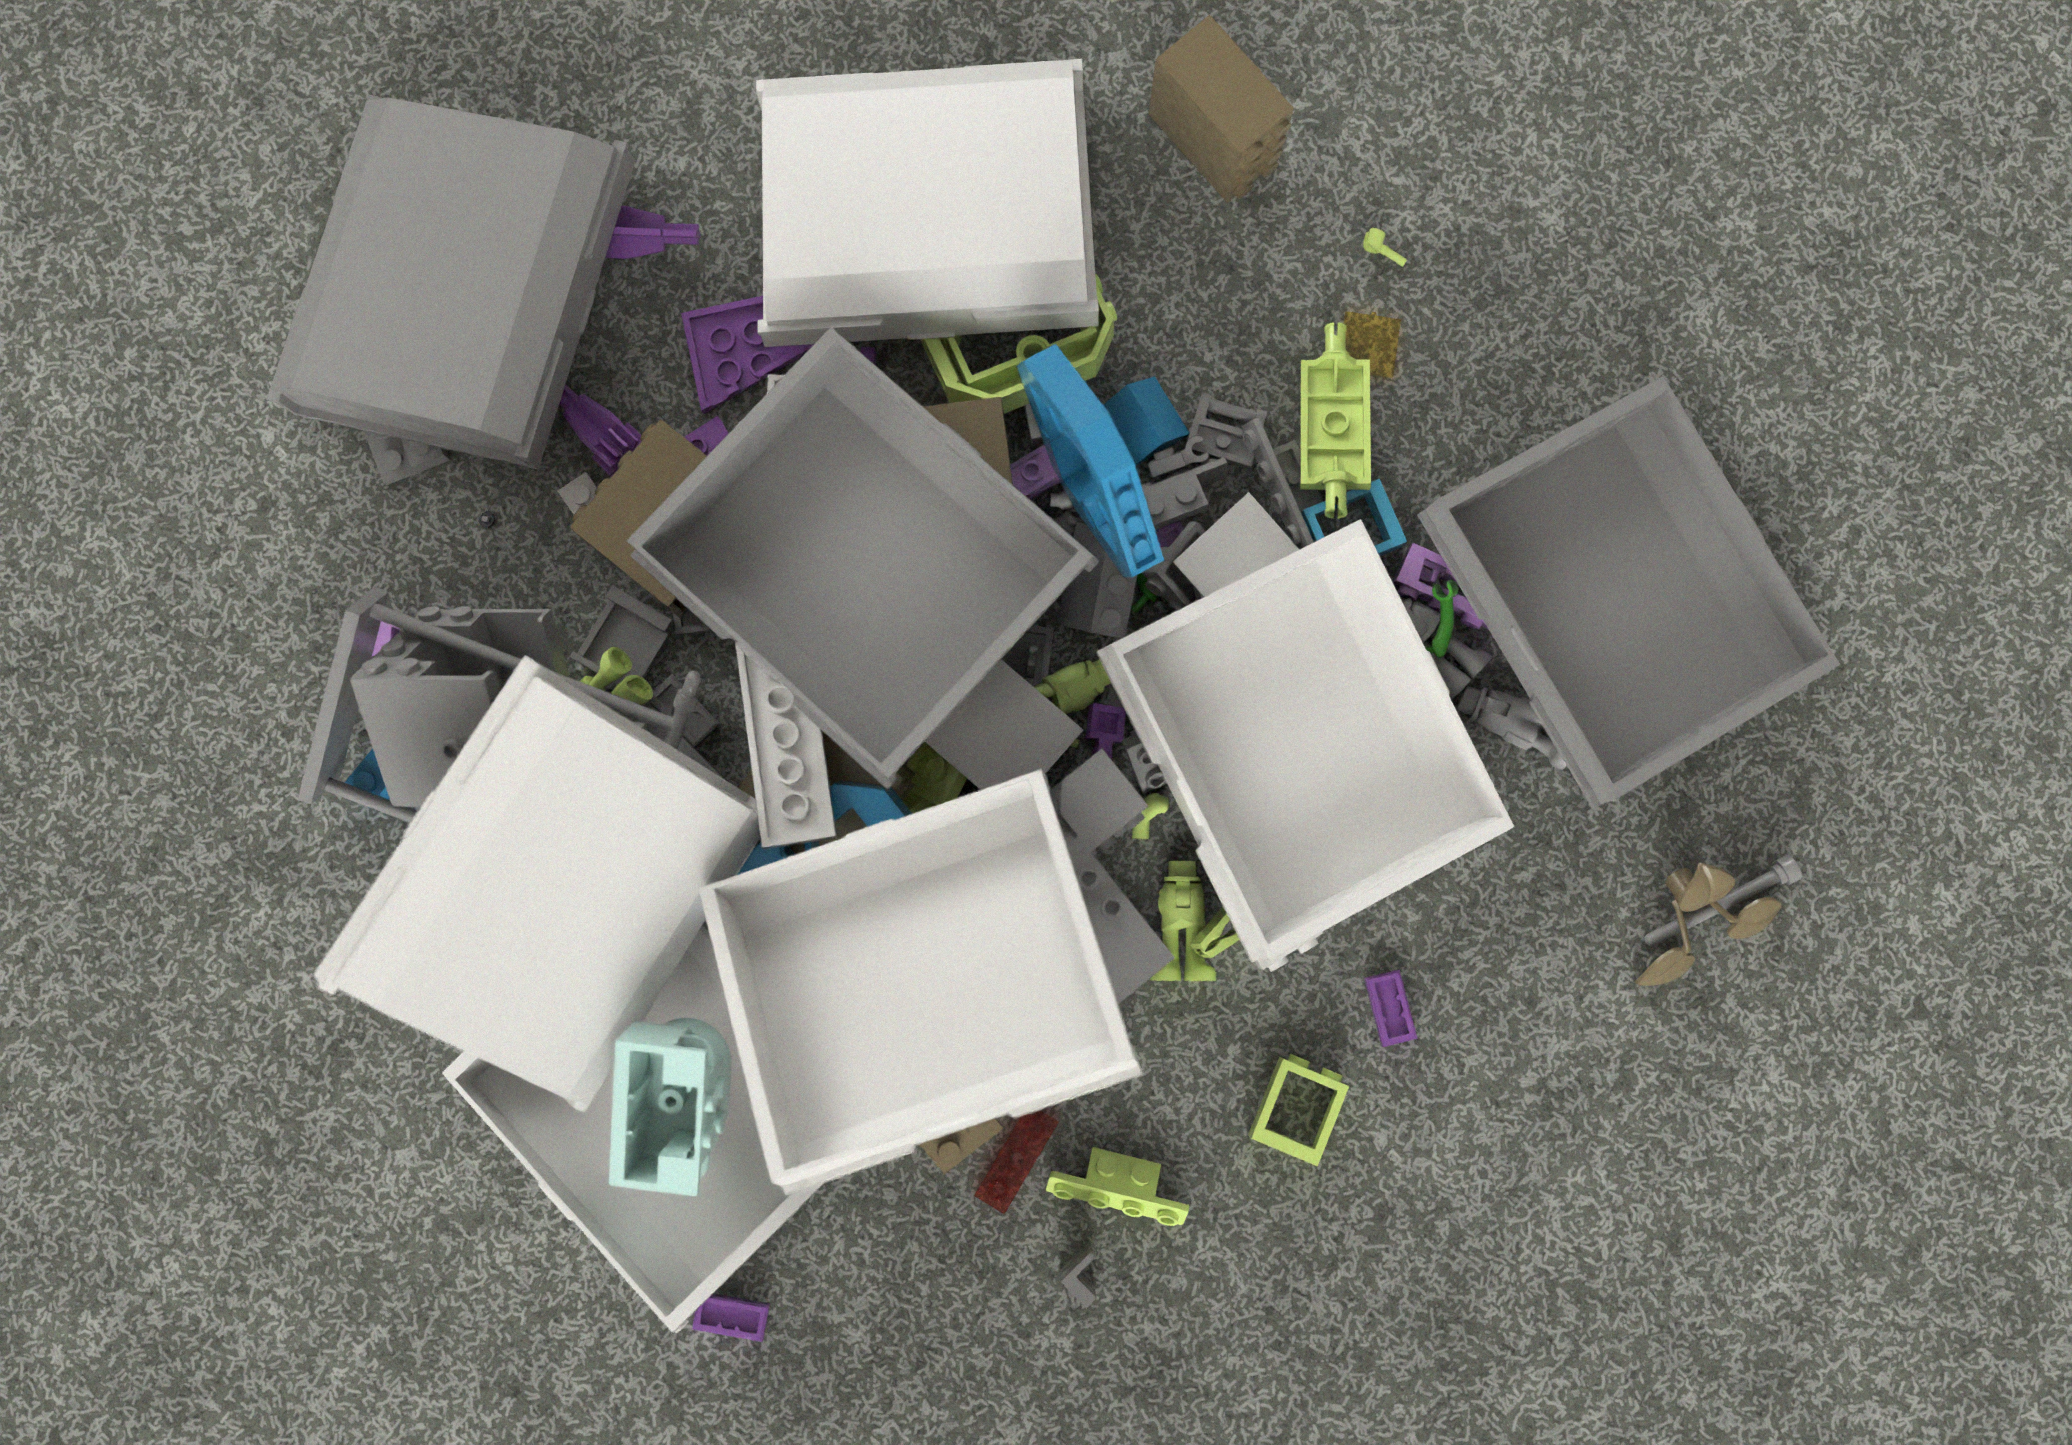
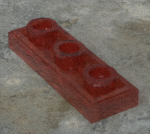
(1006, 1178)

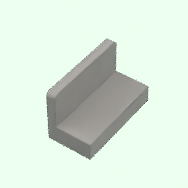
(1075, 1280)

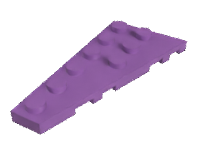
(729, 352)

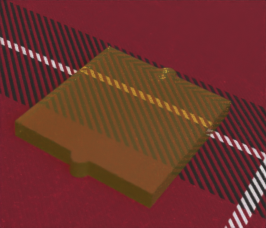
(1374, 340)

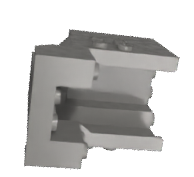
(429, 698)
(1091, 809)

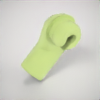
(1156, 804)

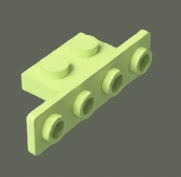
(1121, 1184)

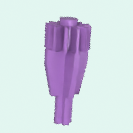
(646, 233)
(599, 429)

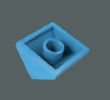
(1145, 419)

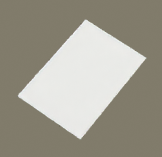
(1234, 547)
(1003, 730)

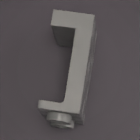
(629, 626)

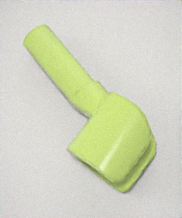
(1374, 243)

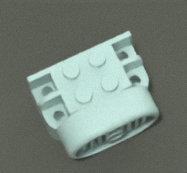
(667, 1104)

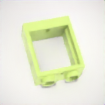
(1286, 1144)

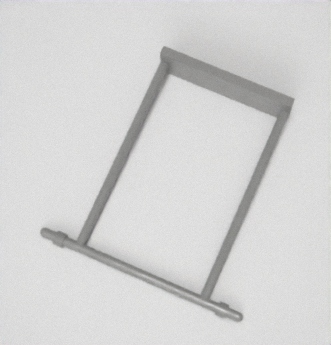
(340, 704)

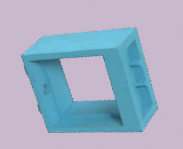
(1380, 509)

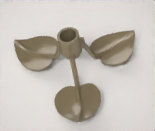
(1693, 893)

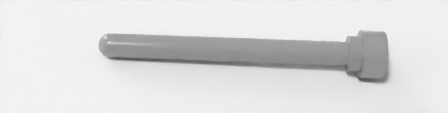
(1782, 872)

